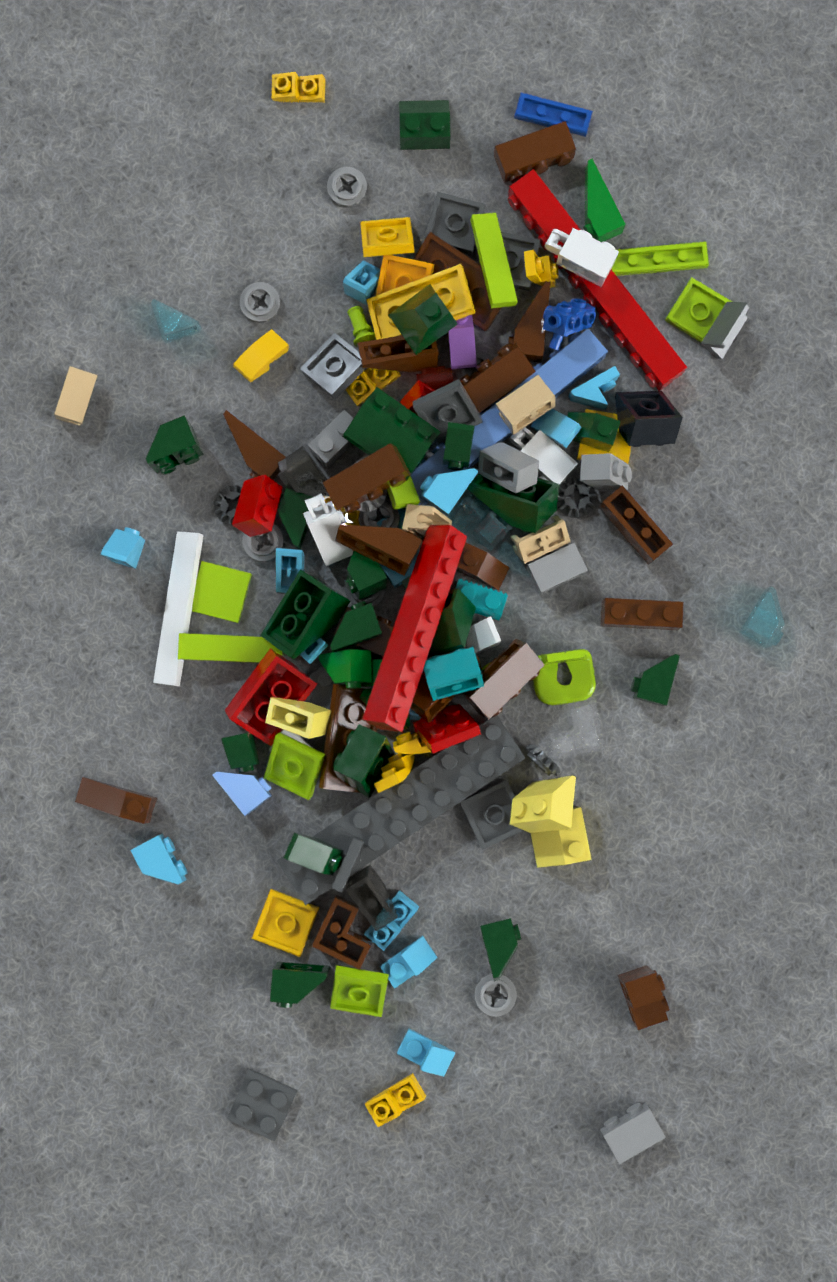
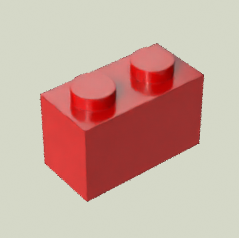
(257, 505)

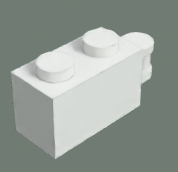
(583, 254)
(554, 462)
(324, 524)

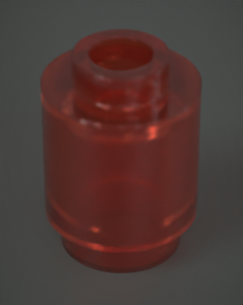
(435, 376)

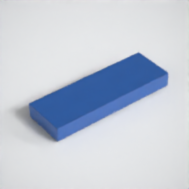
(549, 113)

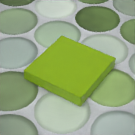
(696, 309)
(220, 592)
(294, 766)
(359, 991)

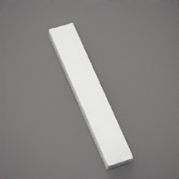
(178, 606)

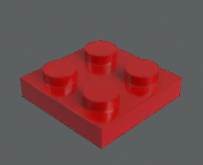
(447, 728)

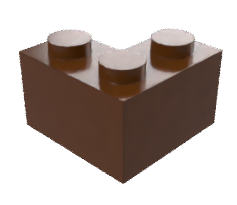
(336, 938)
(644, 996)

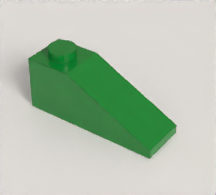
(601, 213)

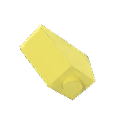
(298, 717)

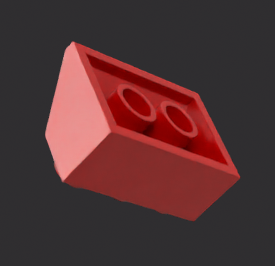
(271, 678)

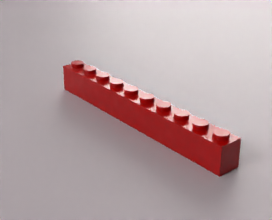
(612, 300)

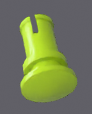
(362, 331)

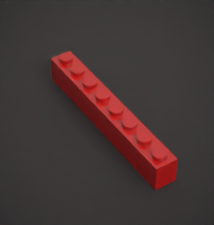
(414, 628)

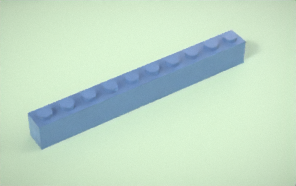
(558, 374)

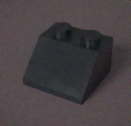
(647, 418)

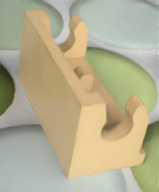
(75, 396)
(526, 404)
(419, 518)
(541, 542)

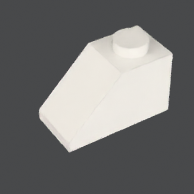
(483, 636)

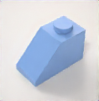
(244, 790)

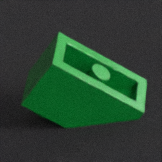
(348, 667)

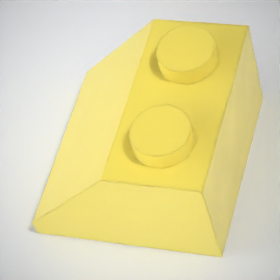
(544, 805)
(562, 845)

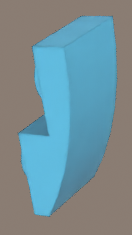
(557, 427)
(405, 910)

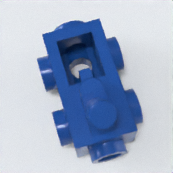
(567, 319)

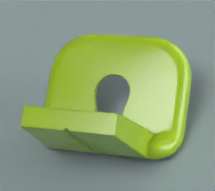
(582, 683)

